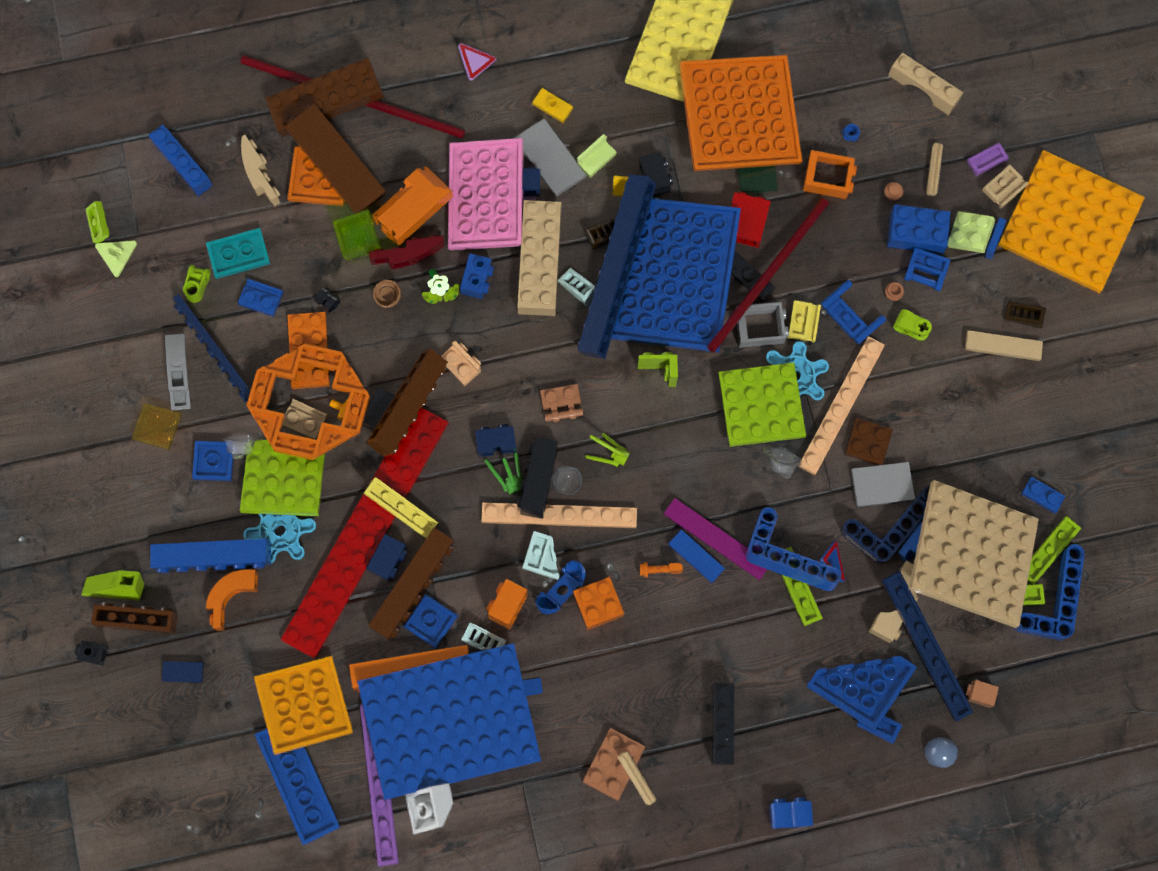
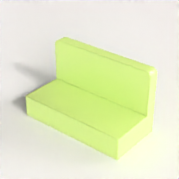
(596, 156)

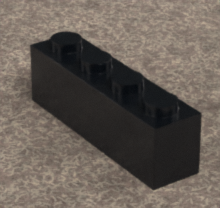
(538, 478)
(723, 724)

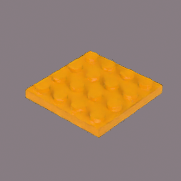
(303, 705)

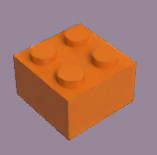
(507, 603)
(598, 603)

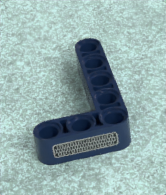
(897, 530)

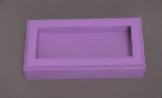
(987, 159)

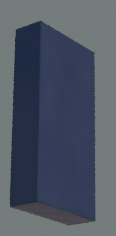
(182, 672)

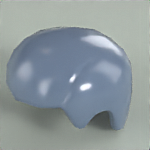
(941, 752)

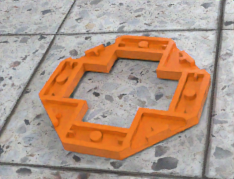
(329, 434)

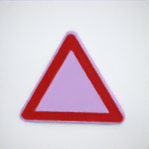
(475, 60)

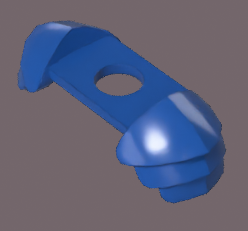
(573, 577)

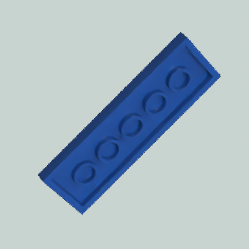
(300, 790)

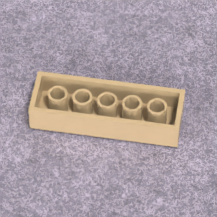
(539, 258)

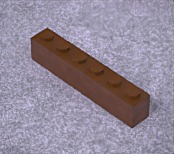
(407, 402)
(411, 584)

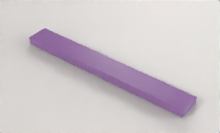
(381, 809)

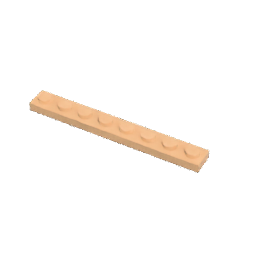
(841, 405)
(562, 516)

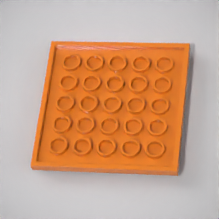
(740, 112)

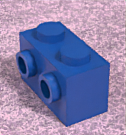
(476, 276)

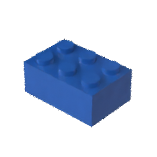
(918, 229)

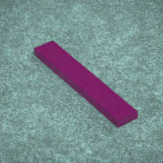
(712, 537)

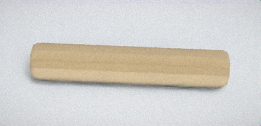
(934, 171)
(637, 778)

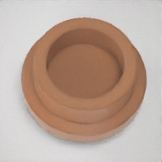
(893, 191)
(894, 291)

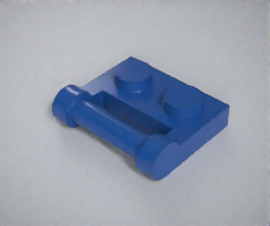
(930, 264)

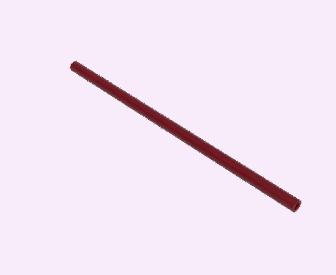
(378, 105)

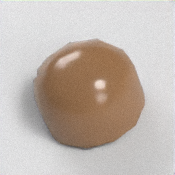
(387, 293)

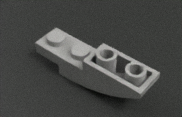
(177, 372)

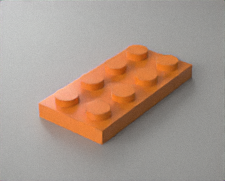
(311, 330)

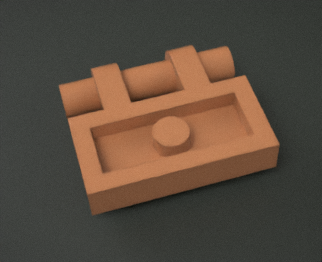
(561, 397)

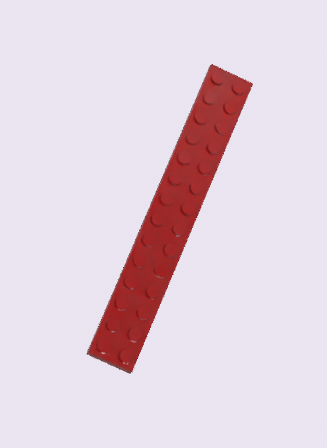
(361, 539)

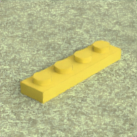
(400, 507)

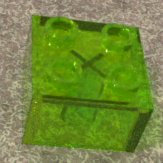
(356, 235)

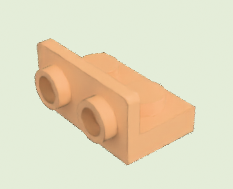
(461, 363)

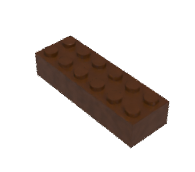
(331, 93)

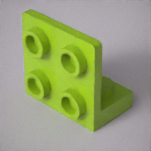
(664, 361)

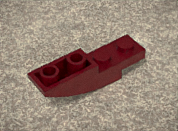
(415, 252)

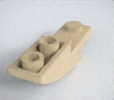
(256, 171)

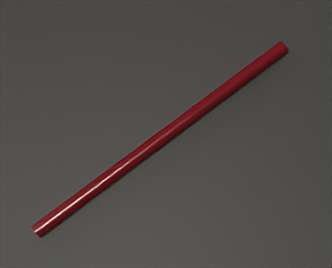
(767, 275)

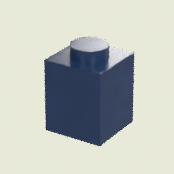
(531, 182)

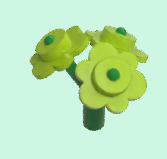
(438, 288)

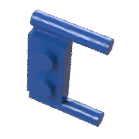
(846, 317)

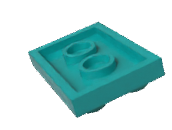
(238, 253)

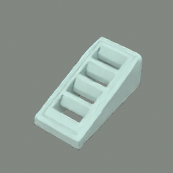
(586, 294)
(468, 632)

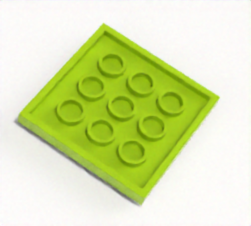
(762, 404)
(281, 483)

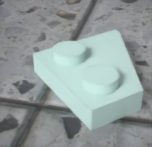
(541, 556)

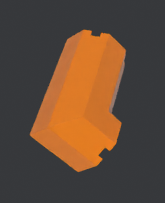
(412, 205)

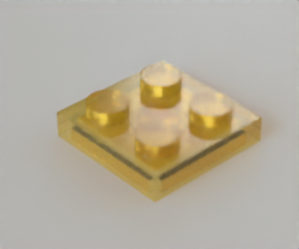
(156, 426)

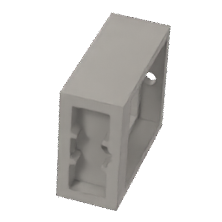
(780, 314)

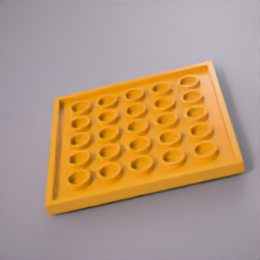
(1071, 221)

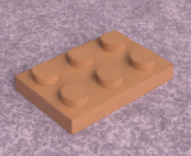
(606, 770)

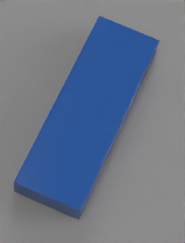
(696, 556)

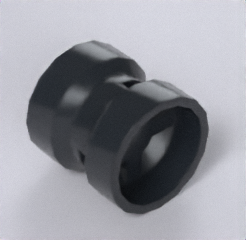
(327, 299)

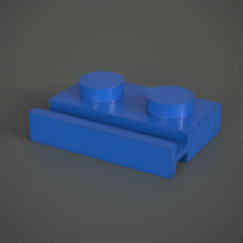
(260, 298)

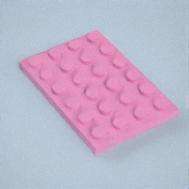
(486, 194)

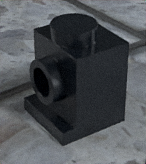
(97, 656)

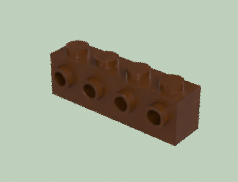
(134, 619)

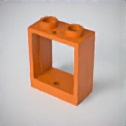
(827, 189)

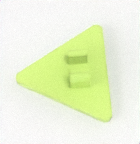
(116, 254)

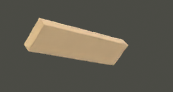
(1003, 345)

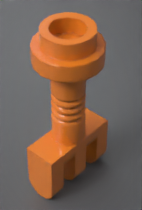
(672, 568)

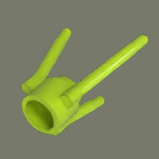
(619, 453)

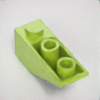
(115, 585)

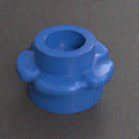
(851, 128)

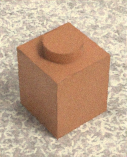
(981, 693)

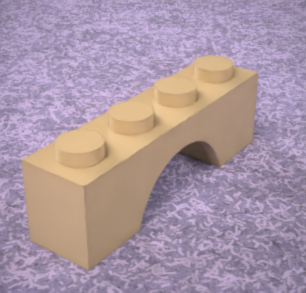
(911, 72)
(887, 624)

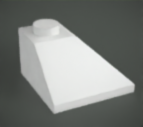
(429, 807)

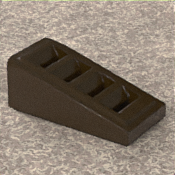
(594, 243)
(1026, 307)

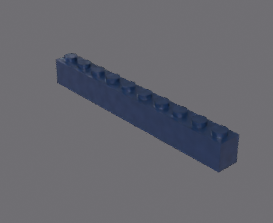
(616, 266)

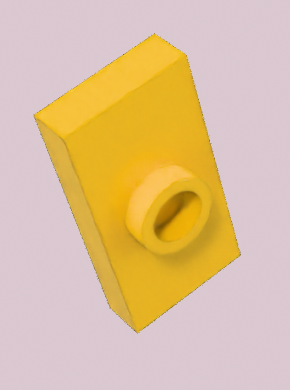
(552, 105)

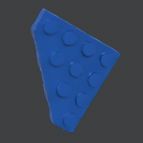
(864, 688)

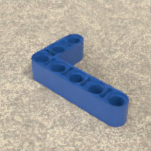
(787, 557)
(1061, 600)

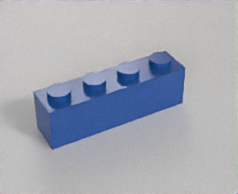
(180, 160)

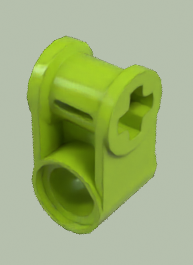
(196, 279)
(910, 324)

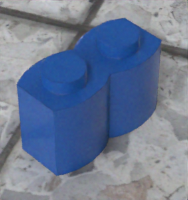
(791, 814)

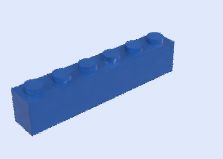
(210, 555)

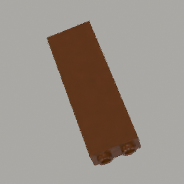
(334, 159)

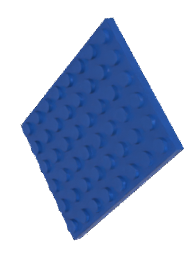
(680, 276)
(449, 721)

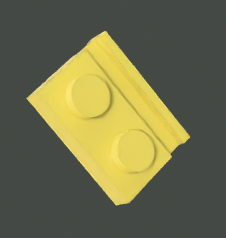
(804, 321)

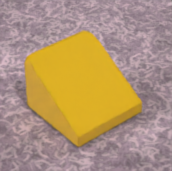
(619, 185)

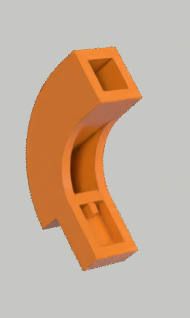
(225, 589)

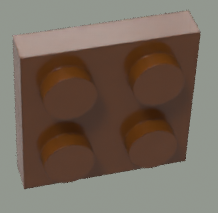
(868, 442)

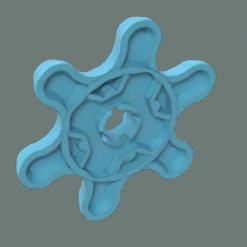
(807, 370)
(289, 540)

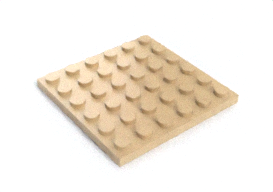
(974, 554)

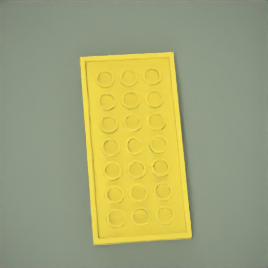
(676, 34)

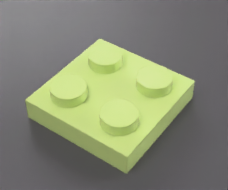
(971, 232)

